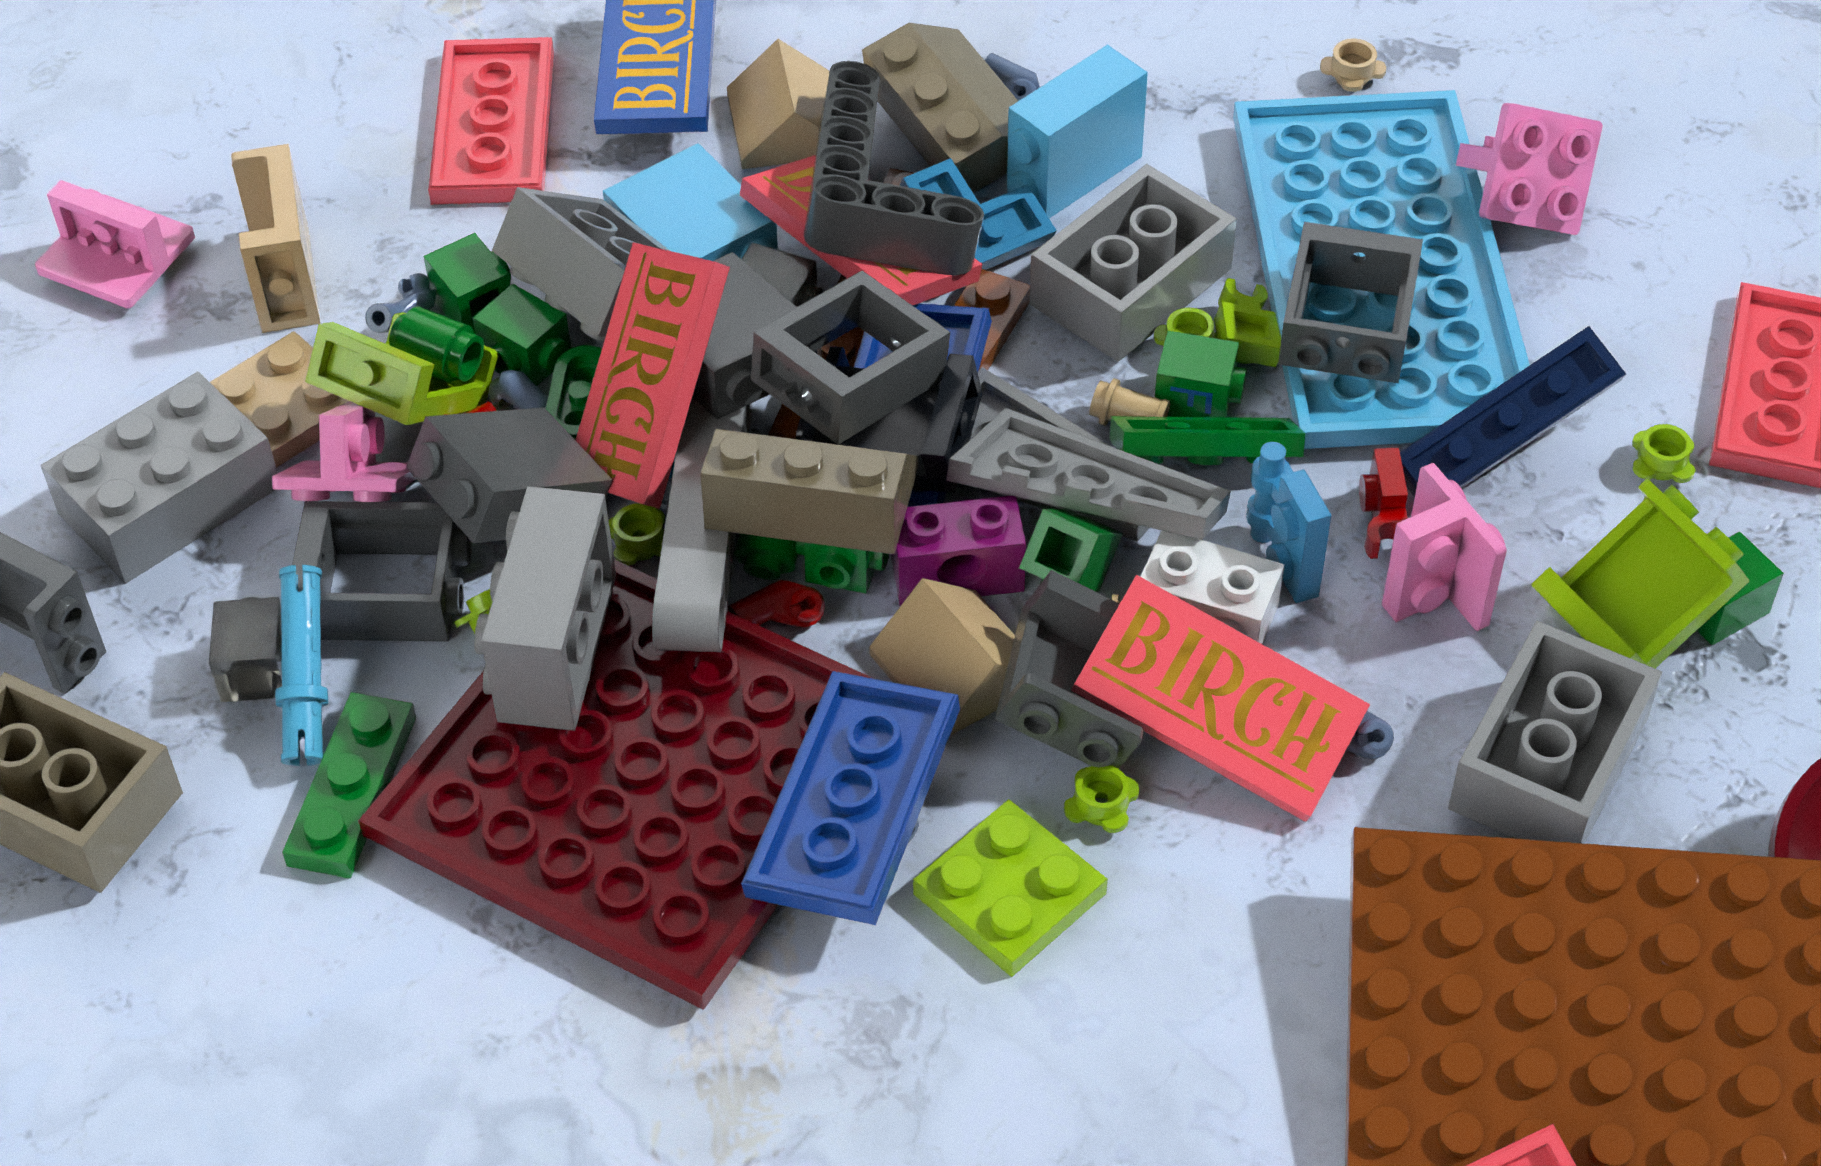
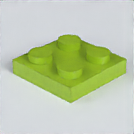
(1010, 887)

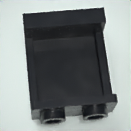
(927, 426)

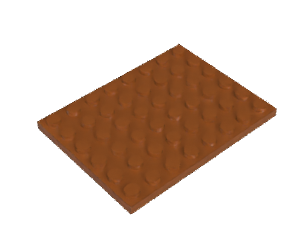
(1583, 987)

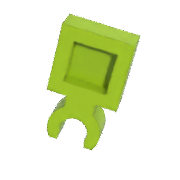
(1244, 321)

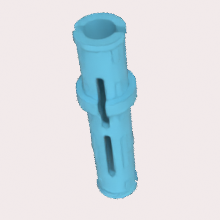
(301, 666)

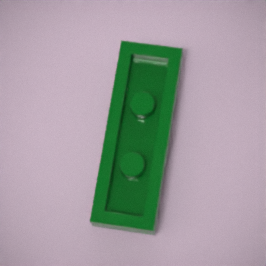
(1203, 438)
(347, 782)

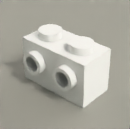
(1218, 581)

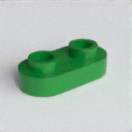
(572, 385)

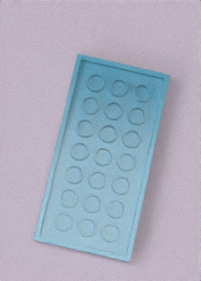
(1389, 171)

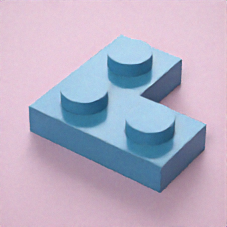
(1010, 222)

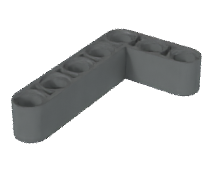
(875, 218)

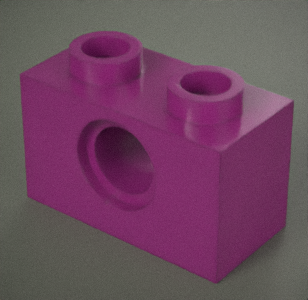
(962, 545)

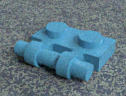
(1292, 517)

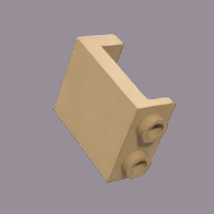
(278, 239)

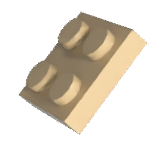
(276, 398)

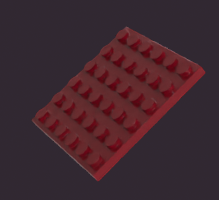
(637, 817)

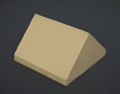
(777, 107)
(949, 644)

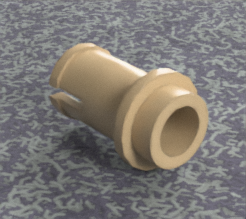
(1114, 400)

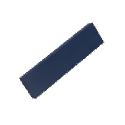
(1515, 411)

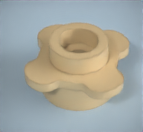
(1353, 64)

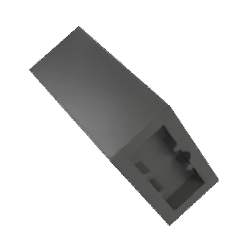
(1329, 259)
(837, 404)
(384, 528)

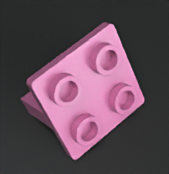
(1536, 168)
(109, 245)
(347, 460)
(1443, 555)

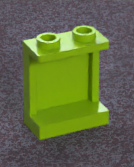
(389, 378)
(1647, 580)

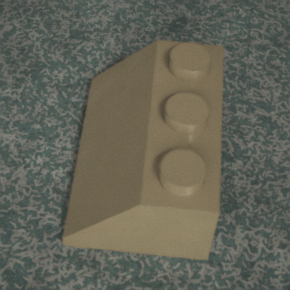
(944, 99)
(806, 490)

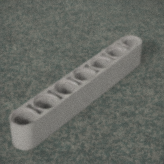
(694, 560)

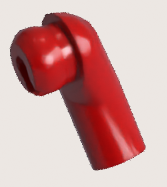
(782, 603)

